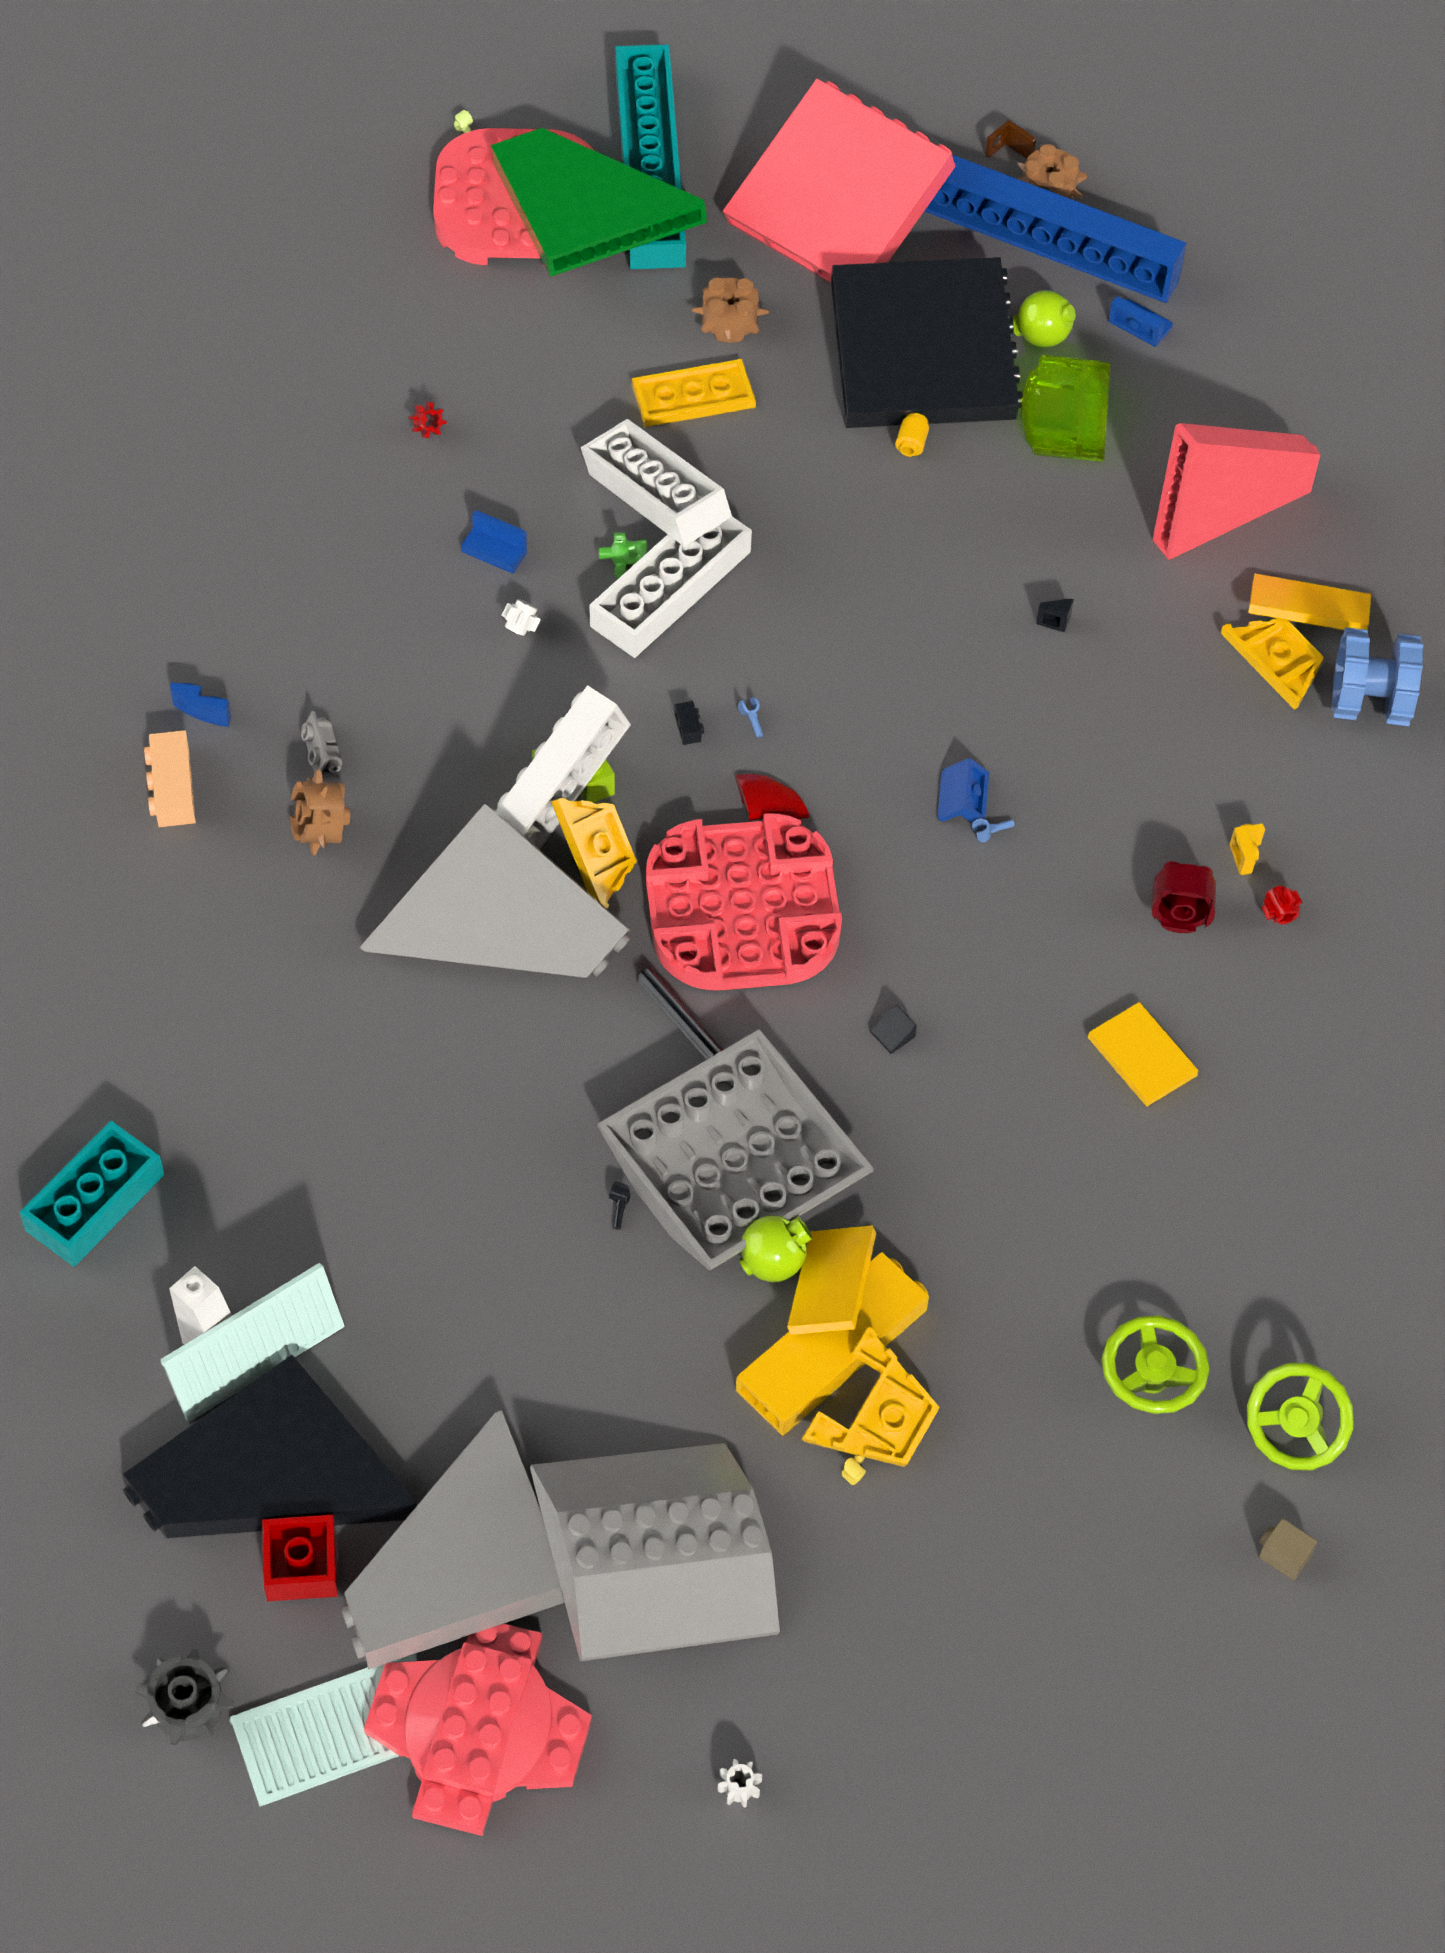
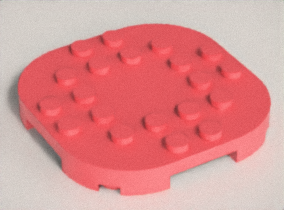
(472, 203)
(743, 903)

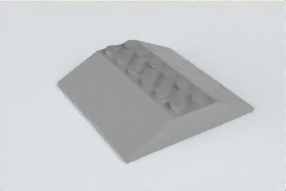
(731, 1147)
(658, 1550)

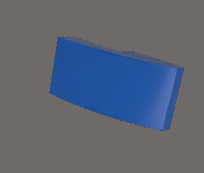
(192, 702)

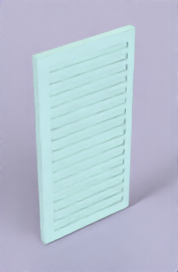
(253, 1342)
(311, 1735)

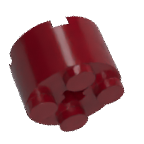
(1184, 897)

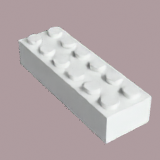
(656, 482)
(666, 585)
(563, 764)

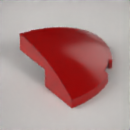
(768, 796)

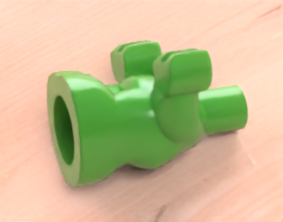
(623, 552)

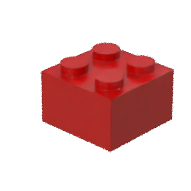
(300, 1558)

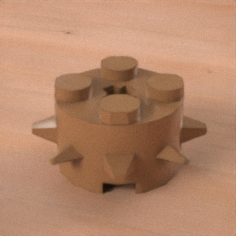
(1053, 171)
(730, 309)
(319, 812)

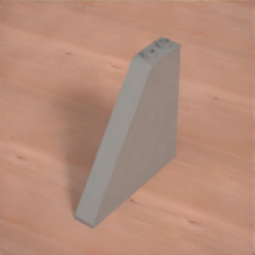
(500, 906)
(459, 1560)

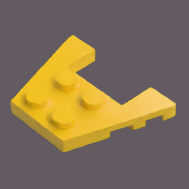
(891, 1416)

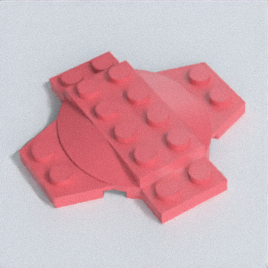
(478, 1726)

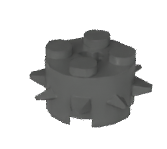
(198, 1683)

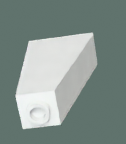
(197, 1304)

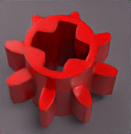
(420, 418)
(1281, 905)

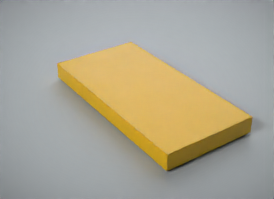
(693, 392)
(1309, 603)
(832, 1280)

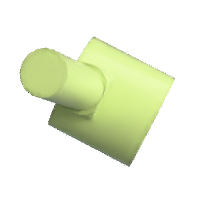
(462, 122)

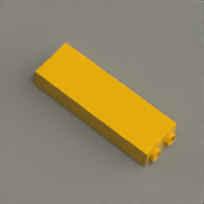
(809, 1367)

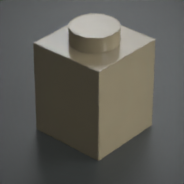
(1287, 1548)

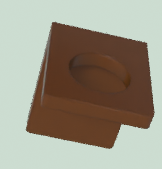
(1012, 136)

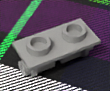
(317, 735)

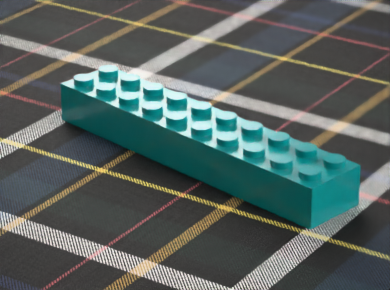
(650, 136)

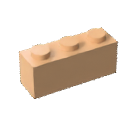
(170, 779)

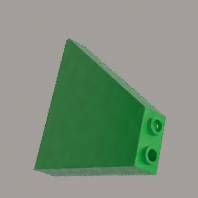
(585, 203)

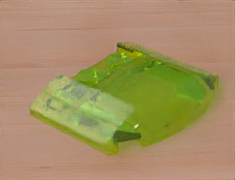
(1067, 408)

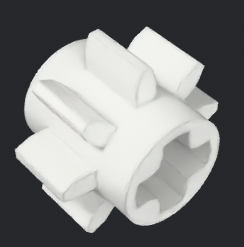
(521, 617)
(737, 1793)

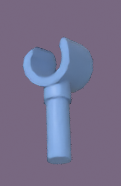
(752, 715)
(983, 824)

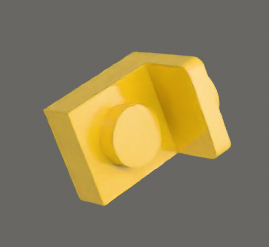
(1244, 846)

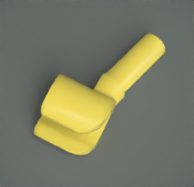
(853, 1470)

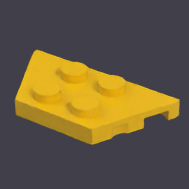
(1278, 656)
(596, 844)

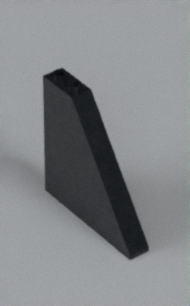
(266, 1456)

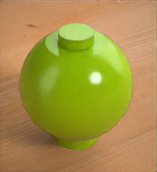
(1044, 318)
(774, 1248)

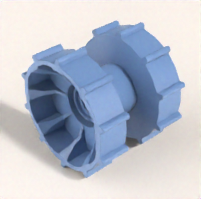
(1391, 678)

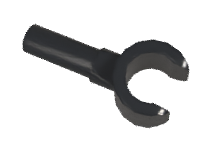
(620, 1194)

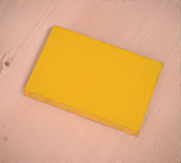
(1143, 1054)

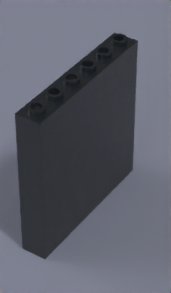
(925, 341)

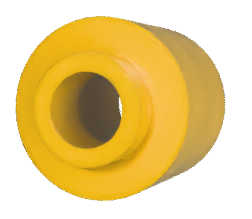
(912, 435)

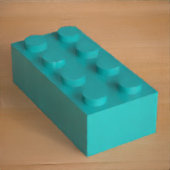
(92, 1193)

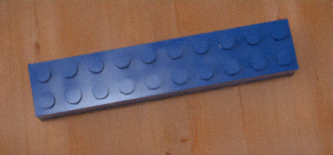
(1060, 229)

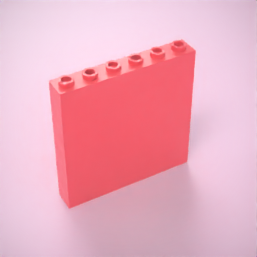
(839, 183)

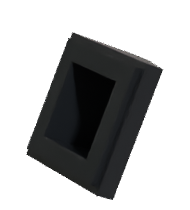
(1055, 614)
(894, 1029)

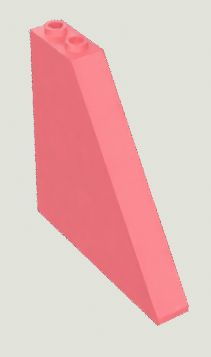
(1226, 480)

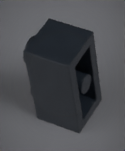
(688, 723)

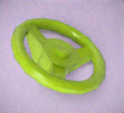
(1156, 1365)
(1300, 1416)

